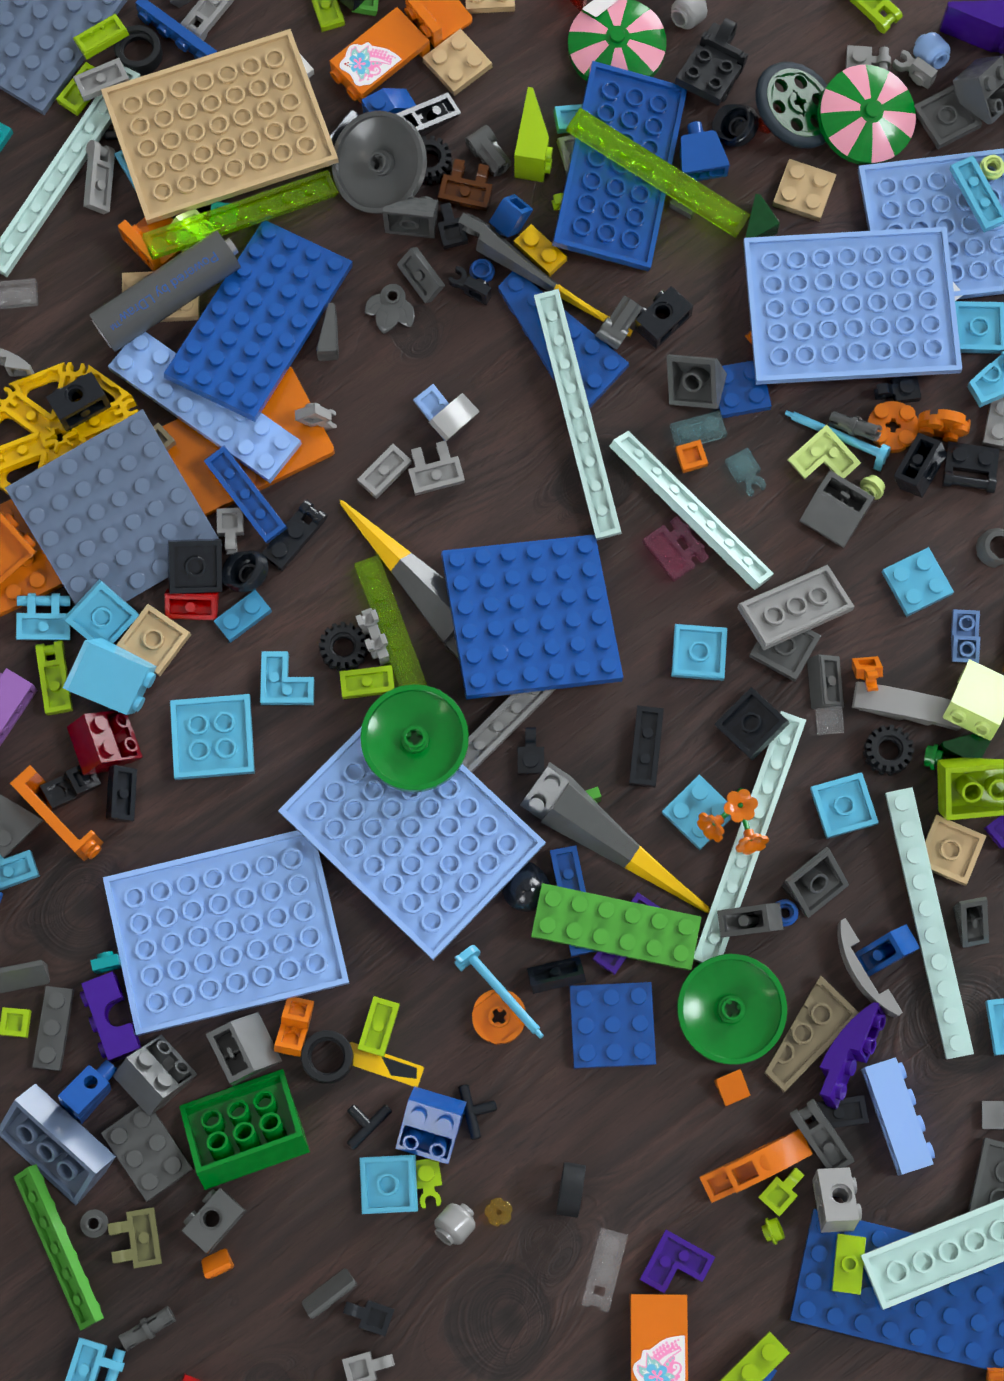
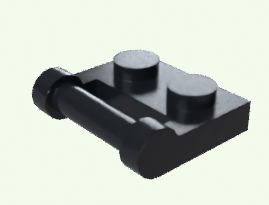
(972, 460)

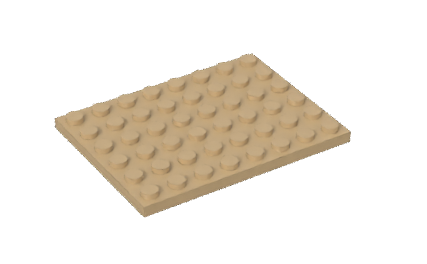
(219, 126)

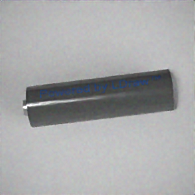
(166, 290)

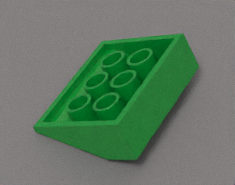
(243, 1129)

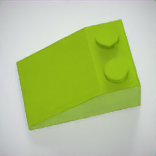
(532, 150)
(970, 788)

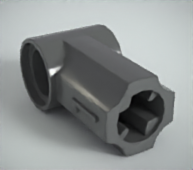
(485, 145)
(616, 326)

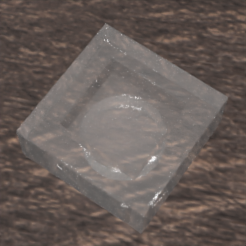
(829, 720)

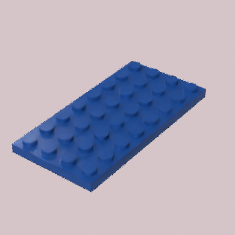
(604, 205)
(258, 320)
(950, 1322)

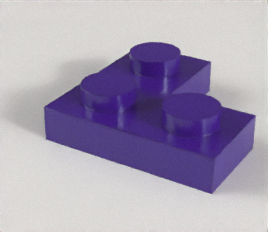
(675, 1254)

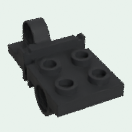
(713, 64)

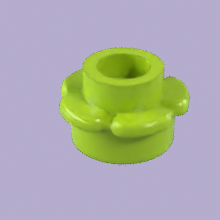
(773, 1230)

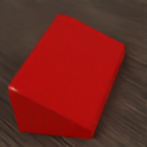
(192, 605)

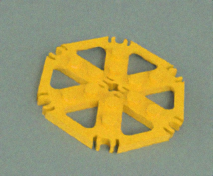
(45, 427)

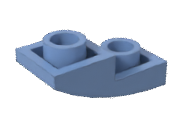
(965, 635)

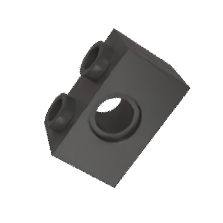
(229, 1212)

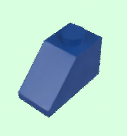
(388, 100)
(887, 950)

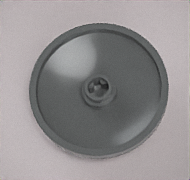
(379, 161)

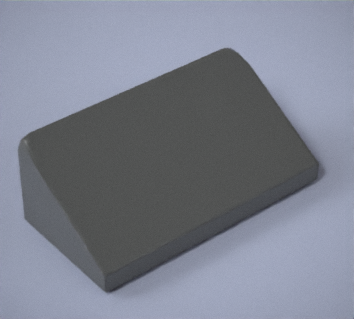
(825, 681)
(23, 976)
(329, 1293)

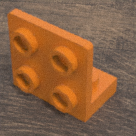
(133, 237)

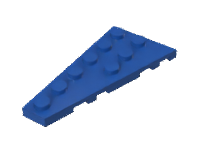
(596, 360)

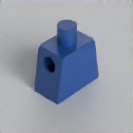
(702, 154)
(82, 1101)

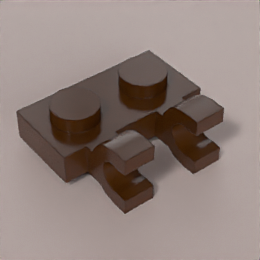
(466, 192)

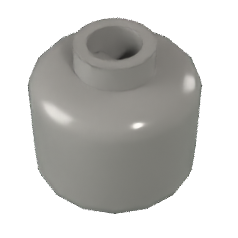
(688, 13)
(454, 1224)

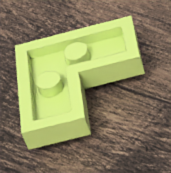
(825, 448)

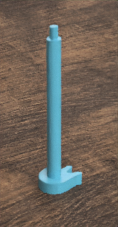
(880, 453)
(470, 956)

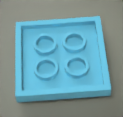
(212, 737)

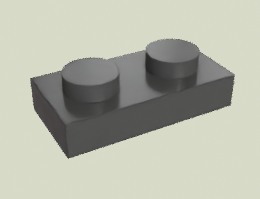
(421, 275)

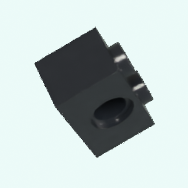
(659, 330)
(72, 413)
(920, 465)

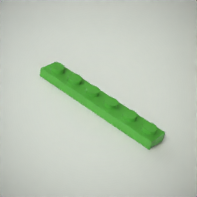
(58, 1247)

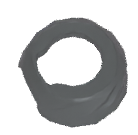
(983, 547)

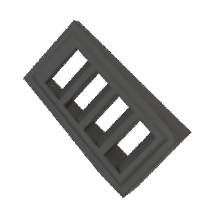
(328, 341)

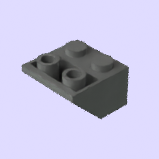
(982, 88)
(837, 509)
(243, 1048)
(154, 1074)

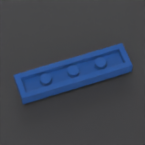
(171, 28)
(245, 494)
(569, 875)

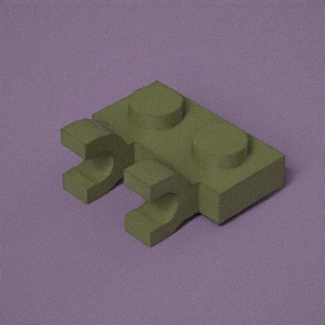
(143, 1238)

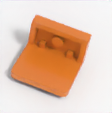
(438, 18)

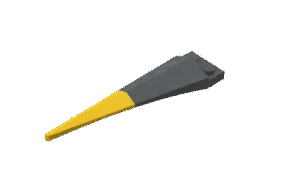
(501, 251)
(419, 581)
(572, 812)

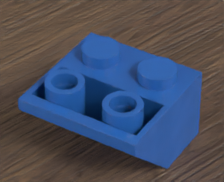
(430, 1125)

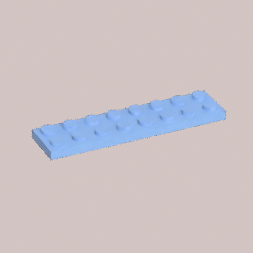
(257, 445)

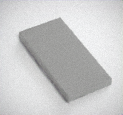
(795, 607)

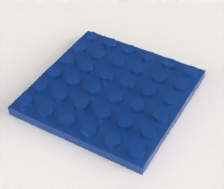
(531, 616)

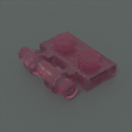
(669, 552)

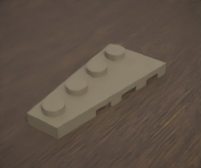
(810, 1034)

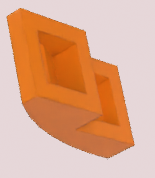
(294, 1026)

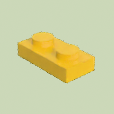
(540, 250)

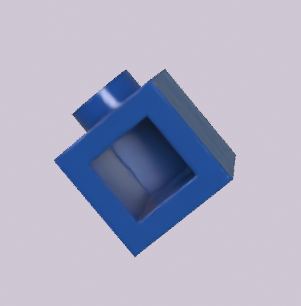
(510, 216)

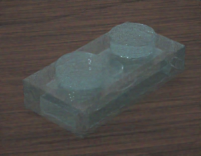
(703, 428)

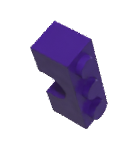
(101, 996)

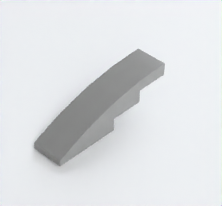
(902, 704)

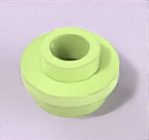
(994, 161)
(873, 486)

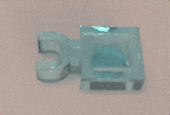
(744, 468)

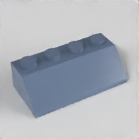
(56, 1143)

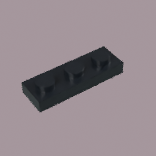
(646, 746)

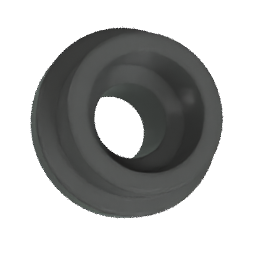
(102, 1227)

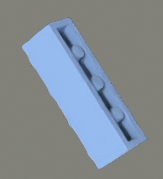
(897, 1116)

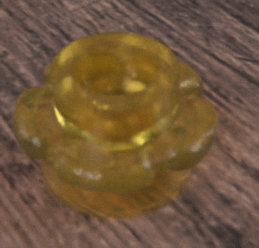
(504, 1217)

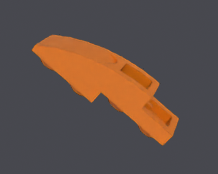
(756, 1166)

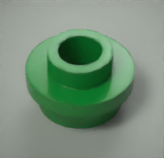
(932, 755)

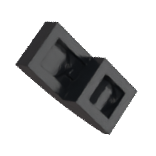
(68, 787)

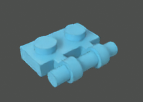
(42, 625)
(89, 1359)

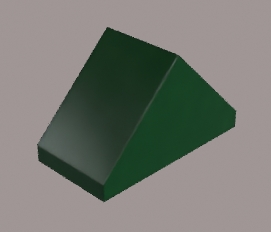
(762, 220)
(965, 747)

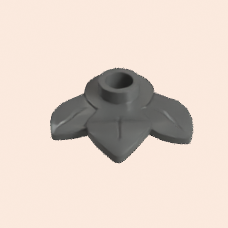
(389, 311)

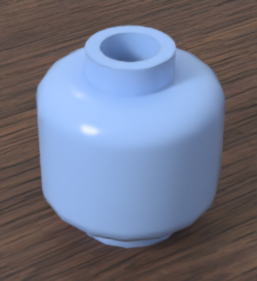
(932, 49)

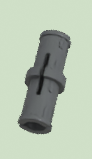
(855, 426)
(147, 1328)

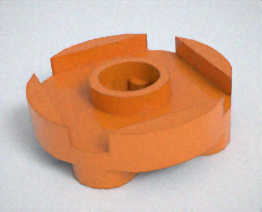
(900, 414)
(945, 424)
(496, 1032)

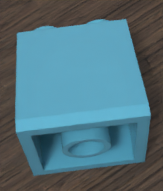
(110, 676)

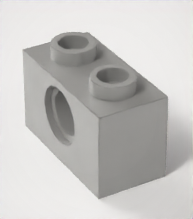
(831, 1214)

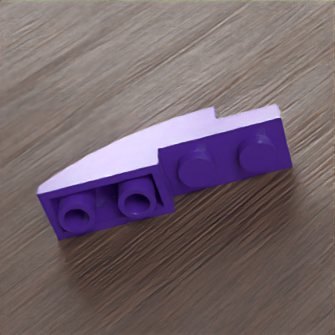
(851, 1045)

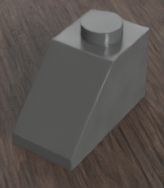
(750, 920)

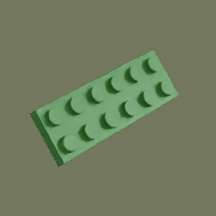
(616, 927)

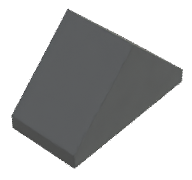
(972, 921)

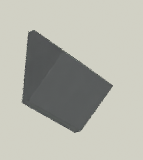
(695, 381)
(816, 883)

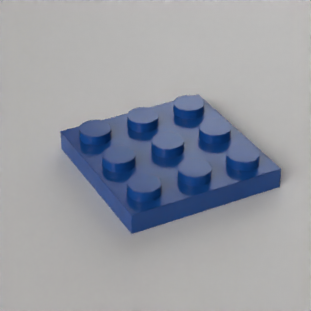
(612, 1025)

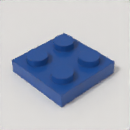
(741, 393)

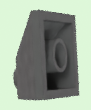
(412, 217)

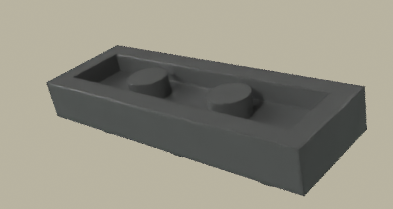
(53, 1028)

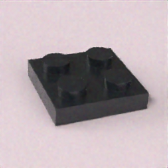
(195, 566)
(752, 723)

